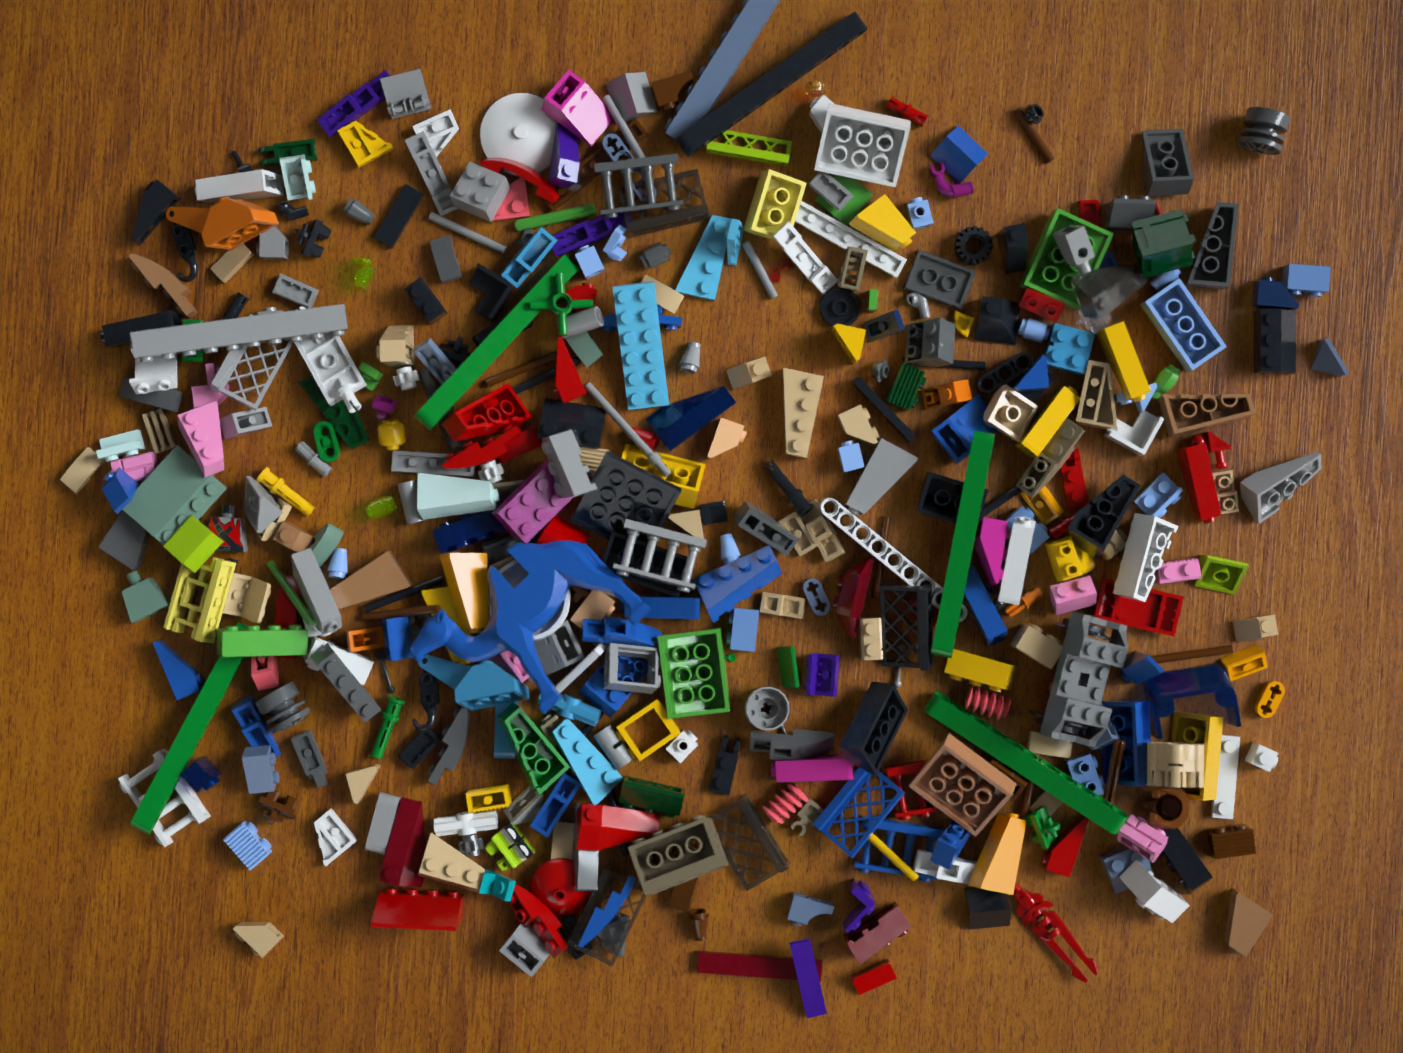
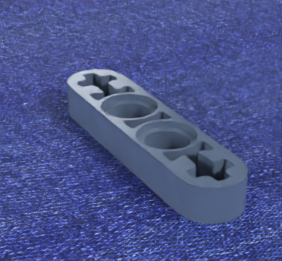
(625, 152)

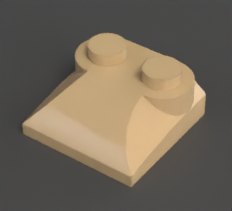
(1009, 412)

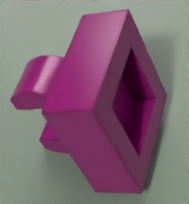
(385, 406)

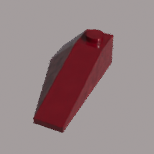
(405, 846)

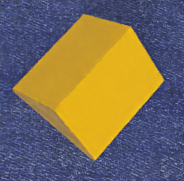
(850, 339)

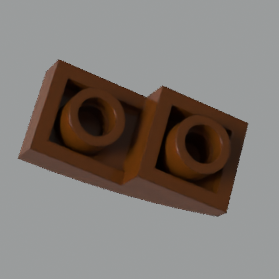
(683, 895)

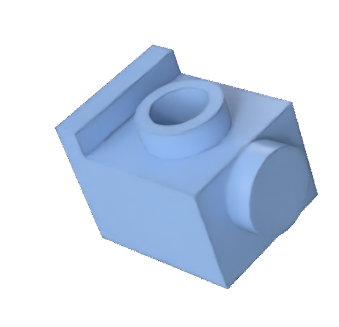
(919, 221)

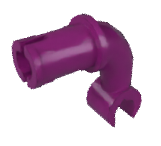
(950, 190)

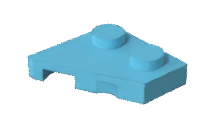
(734, 234)

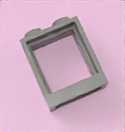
(611, 668)

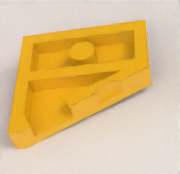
(362, 143)

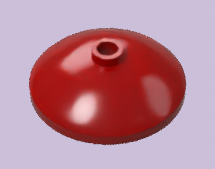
(554, 877)

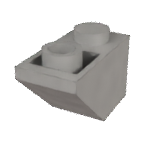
(273, 245)

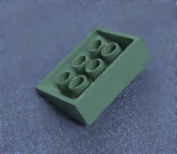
(172, 495)

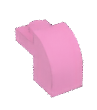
(202, 394)

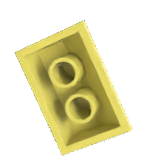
(774, 203)

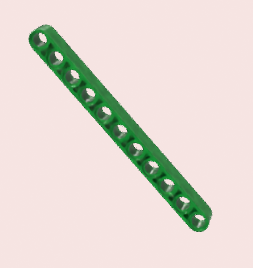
(493, 345)
(962, 544)
(186, 742)
(1026, 763)

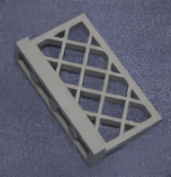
(229, 366)

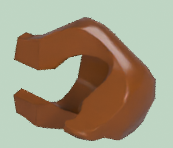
(1169, 808)

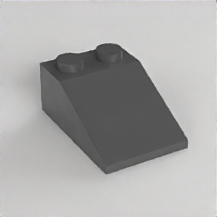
(1166, 162)

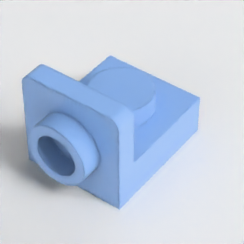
(614, 243)

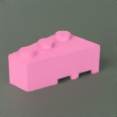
(203, 437)

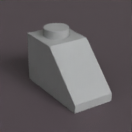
(245, 422)

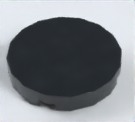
(839, 307)

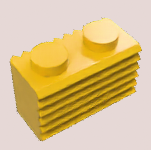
(488, 798)

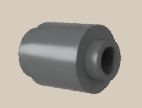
(655, 255)

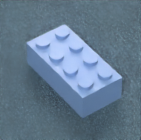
(1183, 325)

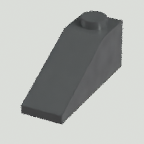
(765, 528)

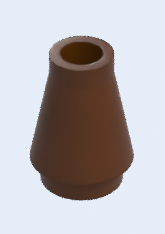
(699, 923)

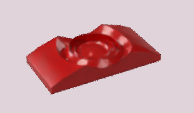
(1156, 614)

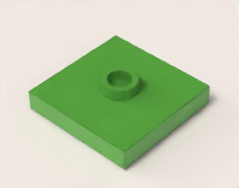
(853, 207)

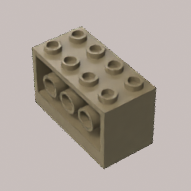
(677, 869)

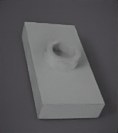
(830, 190)
(295, 291)

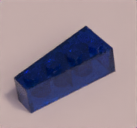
(467, 531)

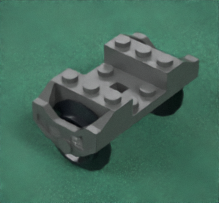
(1082, 680)

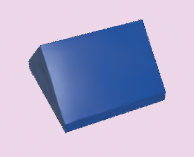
(958, 154)
(1034, 378)
(397, 638)

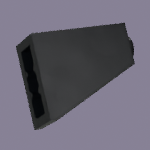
(1013, 247)

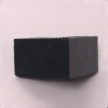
(496, 290)

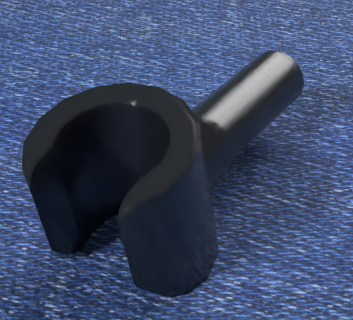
(241, 167)

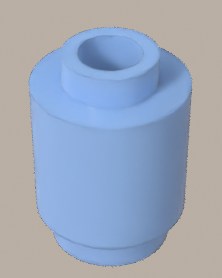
(1034, 330)

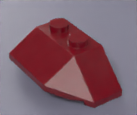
(852, 594)

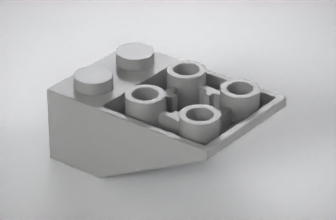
(559, 649)

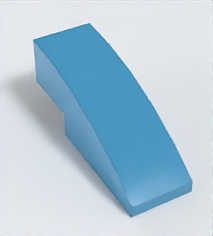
(528, 257)

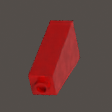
(1199, 481)

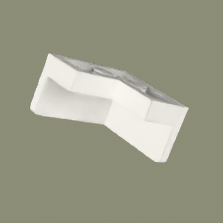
(1139, 436)

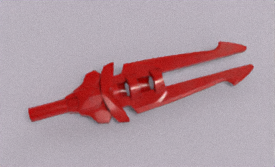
(1032, 907)

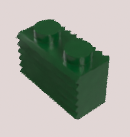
(905, 386)

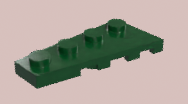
(346, 424)

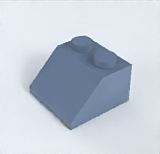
(1116, 863)

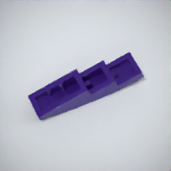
(353, 106)
(587, 233)
(808, 978)

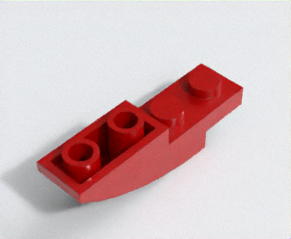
(475, 455)
(534, 912)

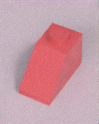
(265, 672)

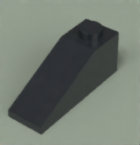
(153, 209)

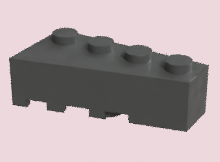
(1215, 254)

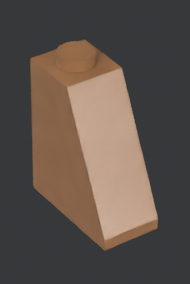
(1244, 923)

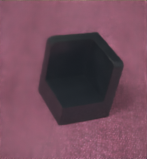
(714, 512)

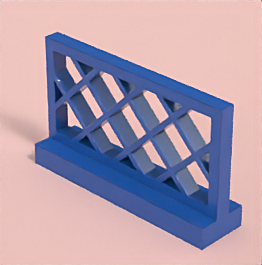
(843, 800)

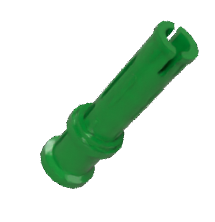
(392, 717)

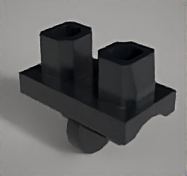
(310, 247)
(456, 350)

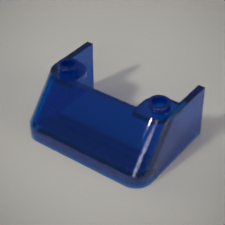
(1186, 682)

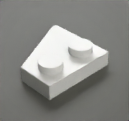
(333, 836)

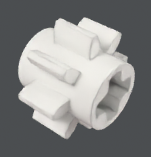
(406, 378)
(491, 472)

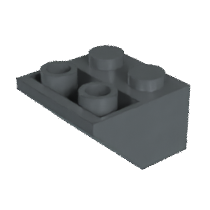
(1123, 211)
(930, 343)

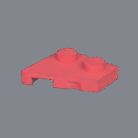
(515, 203)

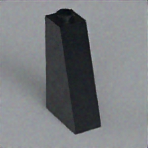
(119, 335)

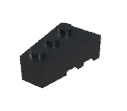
(1184, 862)

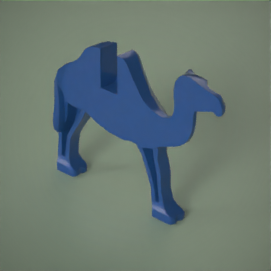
(528, 608)

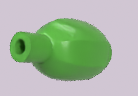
(1165, 380)

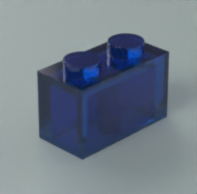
(201, 775)

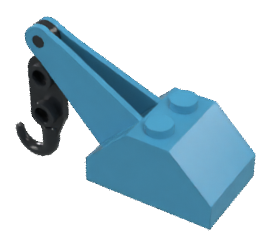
(474, 686)

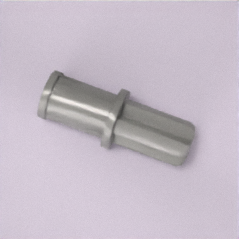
(313, 459)

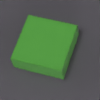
(872, 300)

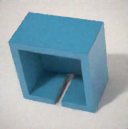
(1069, 350)

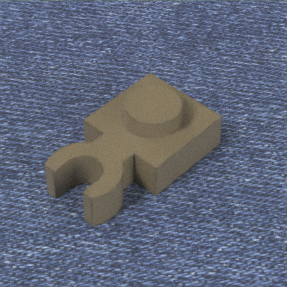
(808, 815)

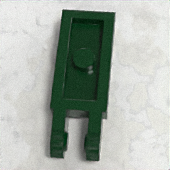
(289, 149)

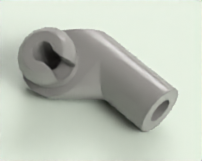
(920, 303)

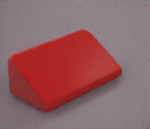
(873, 977)

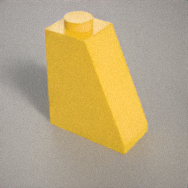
(884, 224)

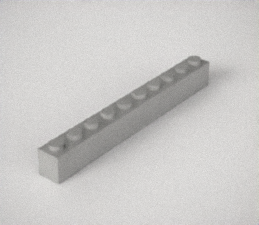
(239, 331)

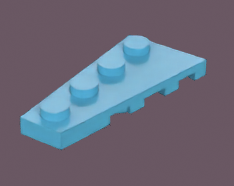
(705, 266)
(589, 765)

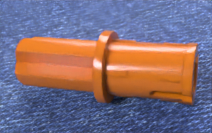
(1025, 601)

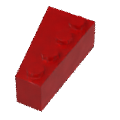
(487, 415)

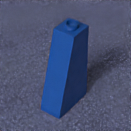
(669, 607)
(983, 610)

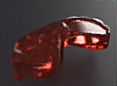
(785, 264)

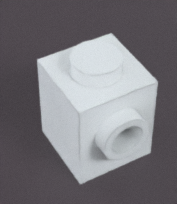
(1262, 757)

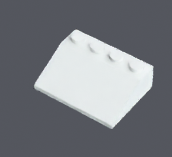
(862, 145)

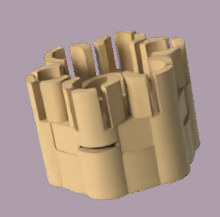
(1175, 764)

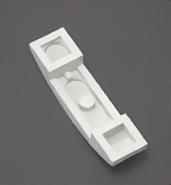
(804, 258)

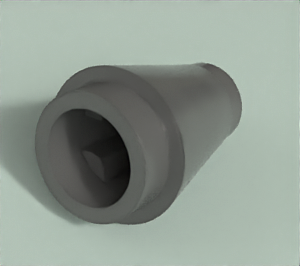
(357, 211)

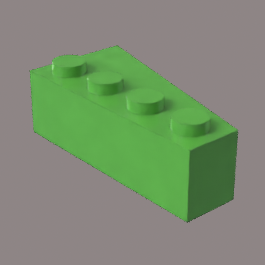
(262, 641)

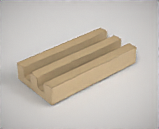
(146, 417)

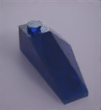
(686, 417)

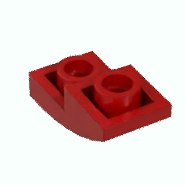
(521, 445)

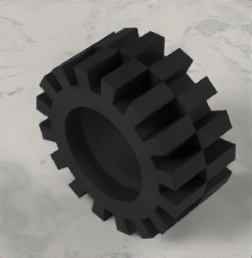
(964, 254)

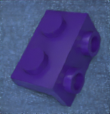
(822, 674)

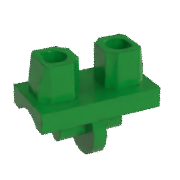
(1044, 827)

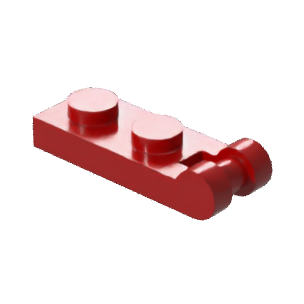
(1074, 482)

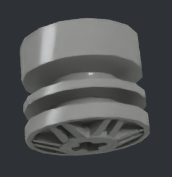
(777, 714)

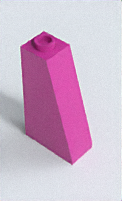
(813, 769)

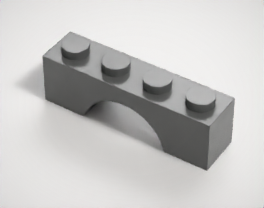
(346, 682)

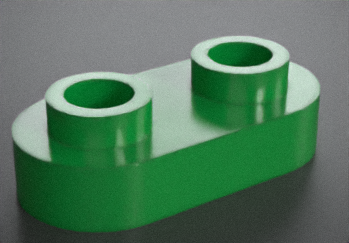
(325, 442)

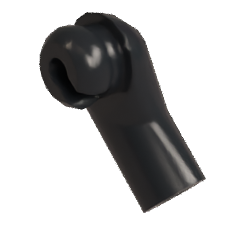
(290, 212)

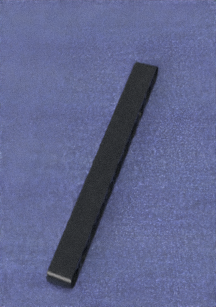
(771, 84)

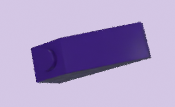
(564, 158)

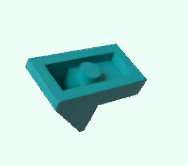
(497, 885)

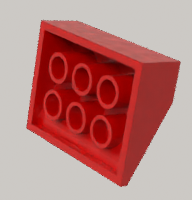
(418, 909)

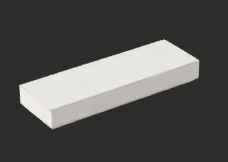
(590, 658)

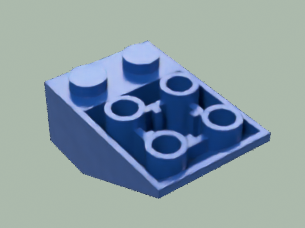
(957, 430)
(609, 701)

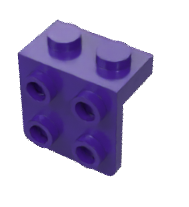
(865, 907)

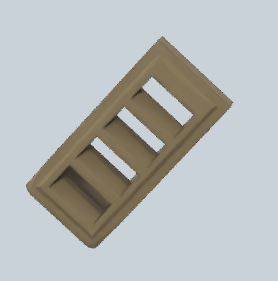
(858, 277)

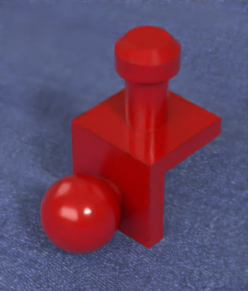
(1213, 444)

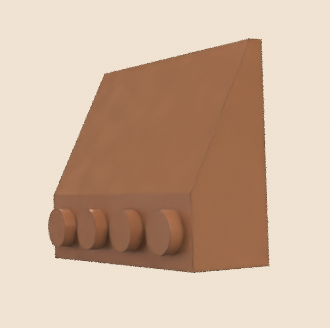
(963, 785)

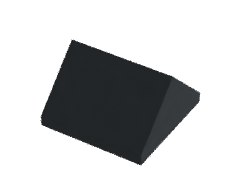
(987, 908)

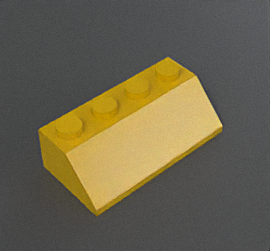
(684, 473)
(1201, 730)

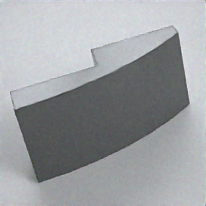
(445, 259)

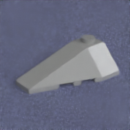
(1269, 487)

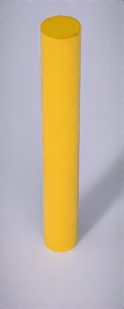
(893, 857)

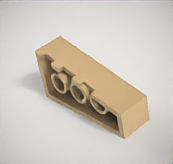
(801, 401)

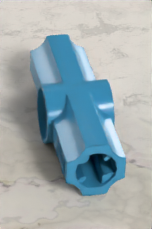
(574, 708)

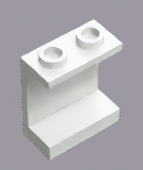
(154, 375)

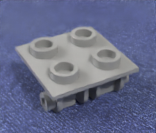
(405, 93)

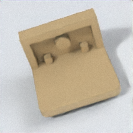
(247, 597)

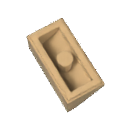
(232, 262)

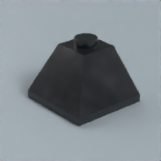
(997, 320)

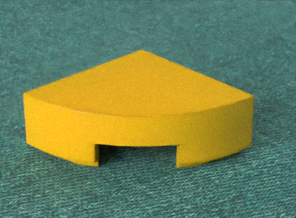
(963, 323)

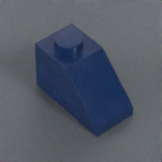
(1272, 295)

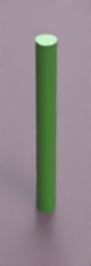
(291, 593)

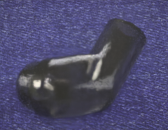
(995, 591)

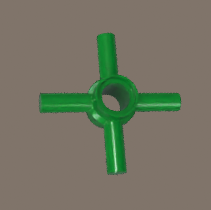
(561, 296)

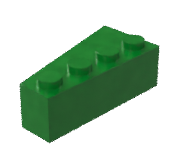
(534, 752)

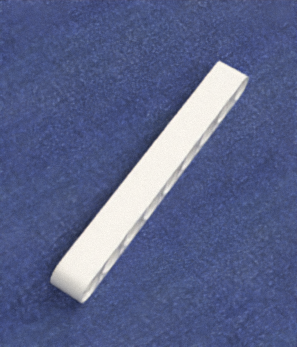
(885, 551)

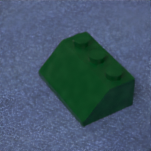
(651, 796)

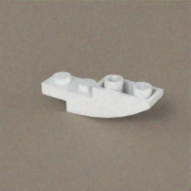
(959, 871)

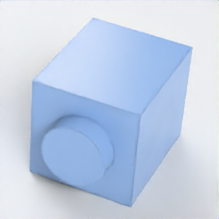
(589, 261)
(850, 456)

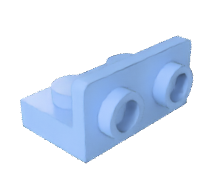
(1158, 496)

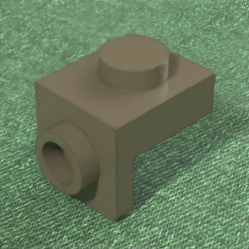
(548, 724)

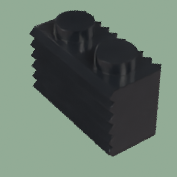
(426, 301)

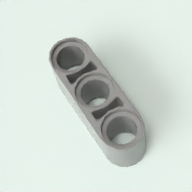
(382, 823)

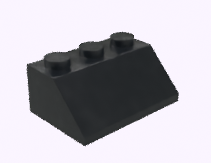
(1274, 341)
(584, 420)
(942, 497)

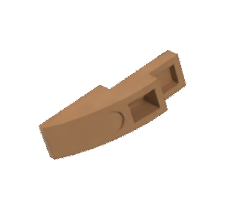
(159, 278)

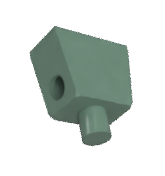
(143, 597)

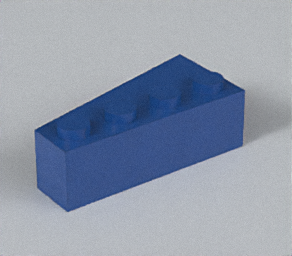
(736, 581)

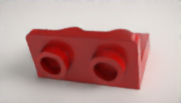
(1041, 304)

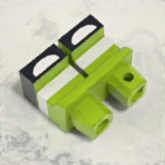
(512, 855)

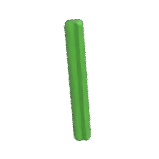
(555, 217)

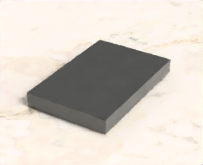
(939, 279)

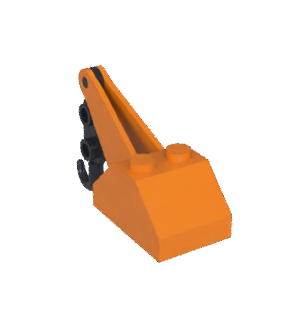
(221, 225)

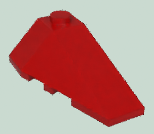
(611, 826)

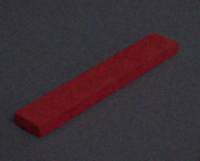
(749, 965)

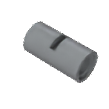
(583, 321)
(408, 497)
(613, 747)

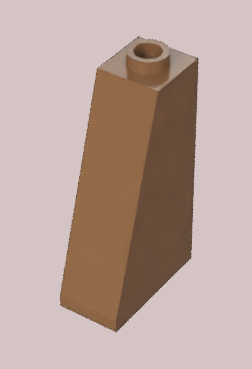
(372, 581)

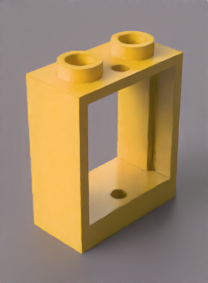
(669, 723)

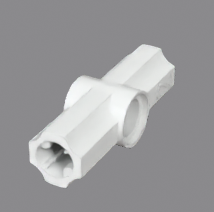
(466, 823)

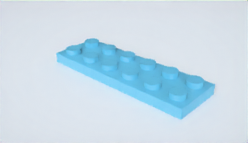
(640, 345)

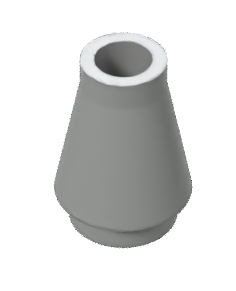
(691, 359)

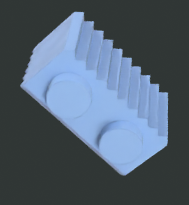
(248, 844)

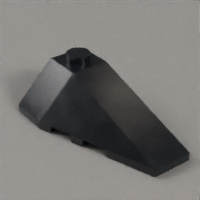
(1099, 519)

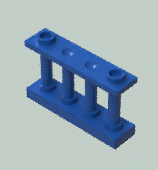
(891, 828)

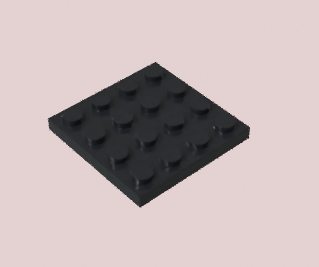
(623, 494)

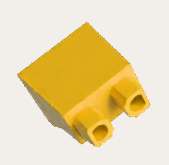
(1067, 559)

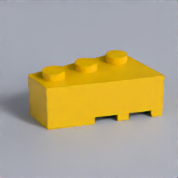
(980, 670)

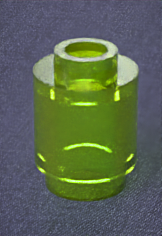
(381, 507)

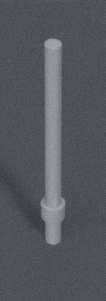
(653, 458)

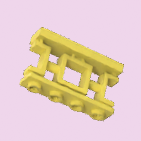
(211, 603)

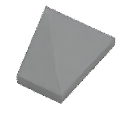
(524, 807)

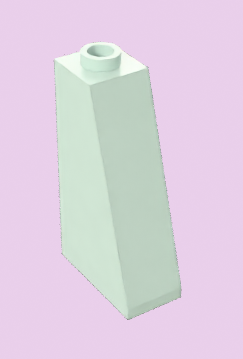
(452, 496)

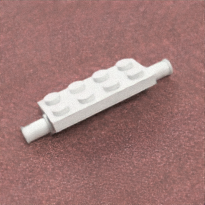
(332, 369)

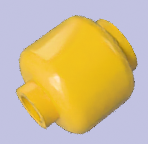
(391, 434)

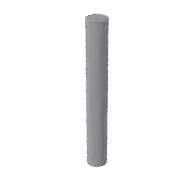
(760, 270)

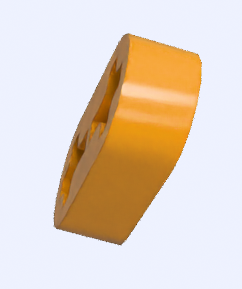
(1274, 701)

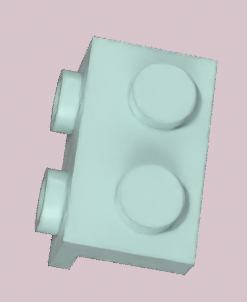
(296, 177)
(121, 444)

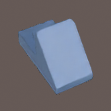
(1142, 404)

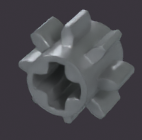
(471, 845)

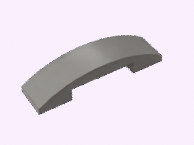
(431, 172)

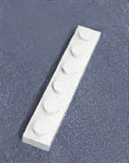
(845, 236)

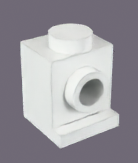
(674, 748)

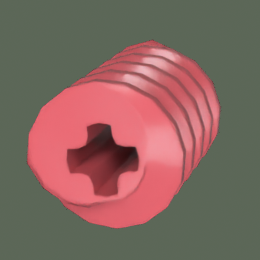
(987, 703)
(785, 803)

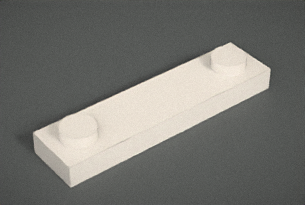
(1224, 804)

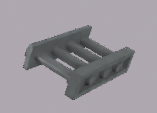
(626, 167)

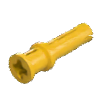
(278, 487)

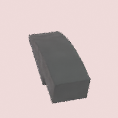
(166, 399)

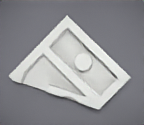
(438, 130)

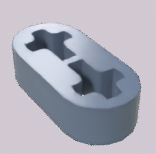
(812, 599)

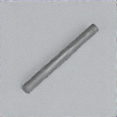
(623, 127)
(467, 233)

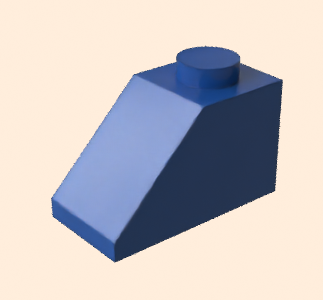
(119, 489)

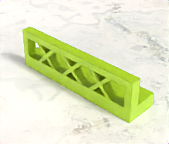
(748, 152)

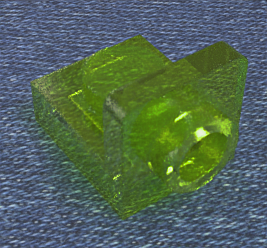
(364, 275)

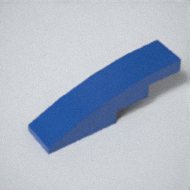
(602, 917)

